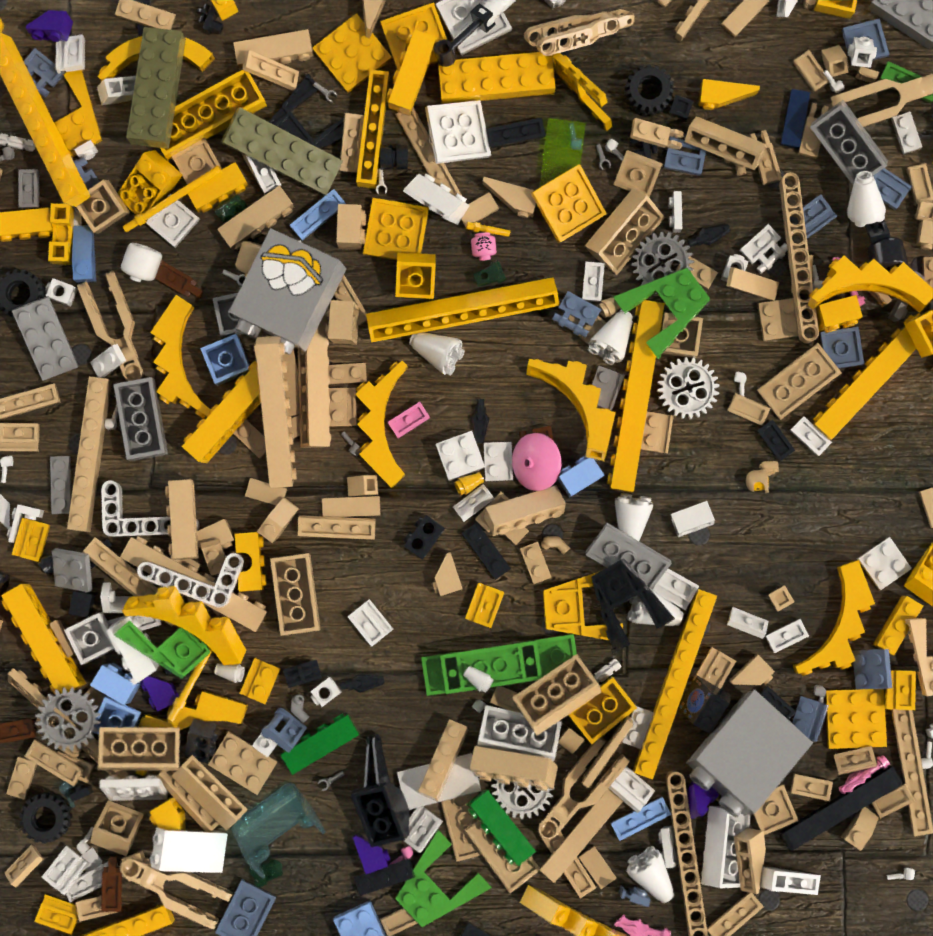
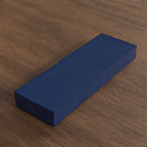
(795, 118)

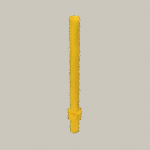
(141, 218)
(179, 702)

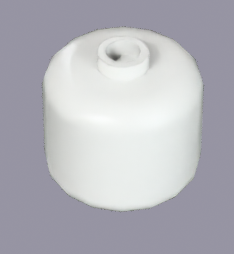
(141, 262)

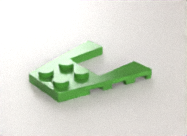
(680, 294)
(177, 654)
(424, 898)

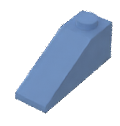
(83, 254)

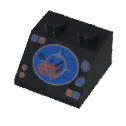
(704, 704)

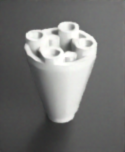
(865, 201)
(612, 338)
(438, 350)
(632, 514)
(640, 615)
(651, 874)

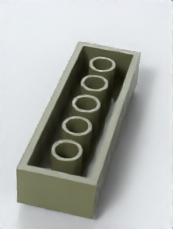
(156, 87)
(281, 151)

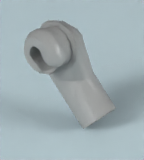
(297, 708)

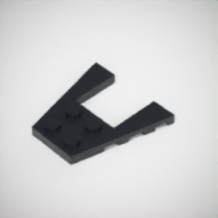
(287, 121)
(615, 587)

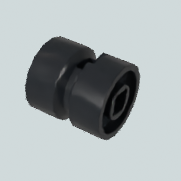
(394, 157)

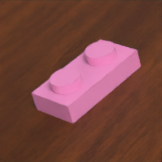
(409, 420)

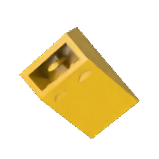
(149, 182)
(921, 578)
(169, 816)

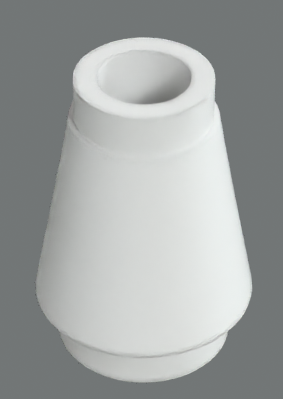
(230, 672)
(479, 679)

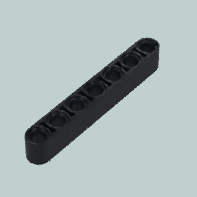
(840, 808)

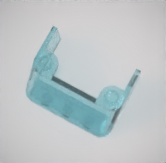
(271, 820)

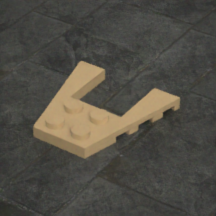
(925, 663)

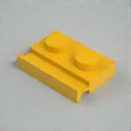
(31, 539)
(484, 605)
(260, 680)
(903, 690)
(57, 914)

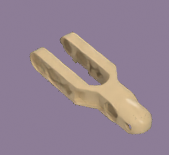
(591, 26)
(908, 92)
(131, 367)
(565, 806)
(154, 880)

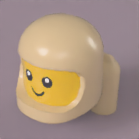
(759, 479)

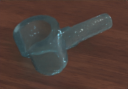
(576, 143)
(64, 789)

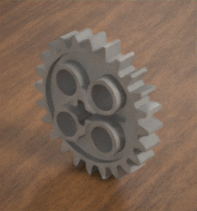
(654, 248)
(79, 704)

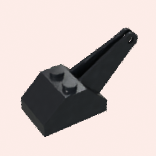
(379, 802)

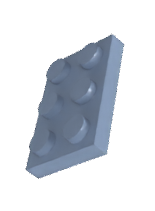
(246, 911)

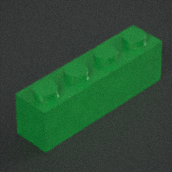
(321, 743)
(500, 827)

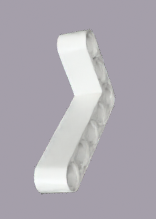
(122, 524)
(191, 591)

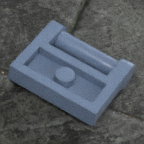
(684, 161)
(289, 733)

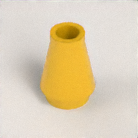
(467, 483)

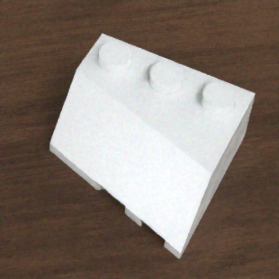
(437, 198)
(133, 660)

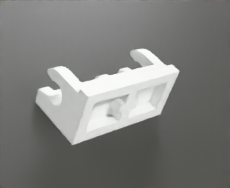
(692, 519)

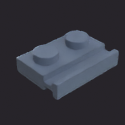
(891, 188)
(816, 215)
(810, 717)
(635, 895)

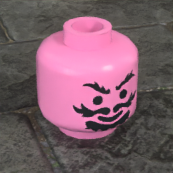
(483, 246)

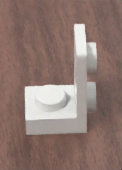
(17, 515)
(110, 602)

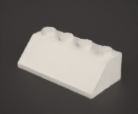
(720, 857)

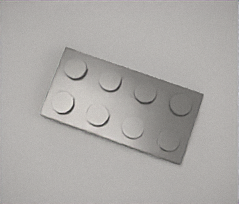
(45, 338)
(614, 545)

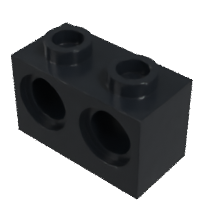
(428, 539)
(201, 740)

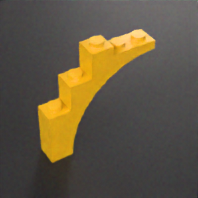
(898, 282)
(170, 331)
(585, 398)
(372, 423)
(193, 617)
(836, 649)
(209, 708)
(563, 915)

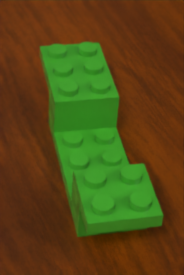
(504, 663)

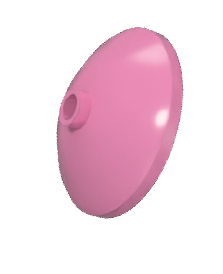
(543, 459)

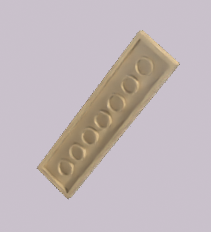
(32, 693)

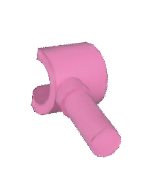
(407, 852)

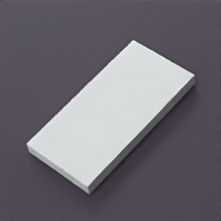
(459, 783)

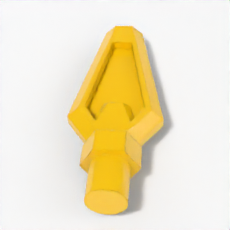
(476, 227)

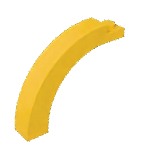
(130, 50)

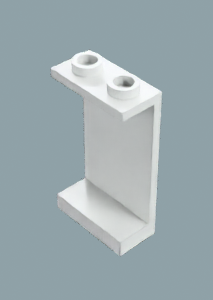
(188, 851)

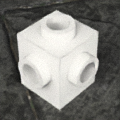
(862, 52)

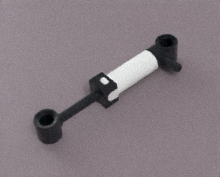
(482, 17)

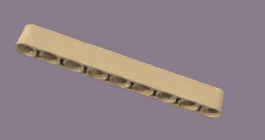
(802, 249)
(681, 848)

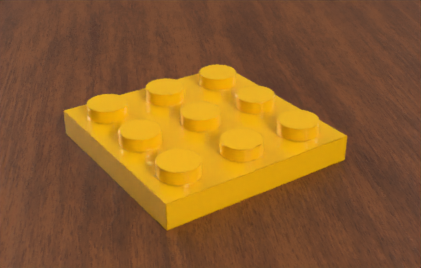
(398, 28)
(351, 54)
(568, 203)
(395, 229)
(855, 718)

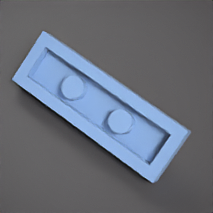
(317, 215)
(634, 822)

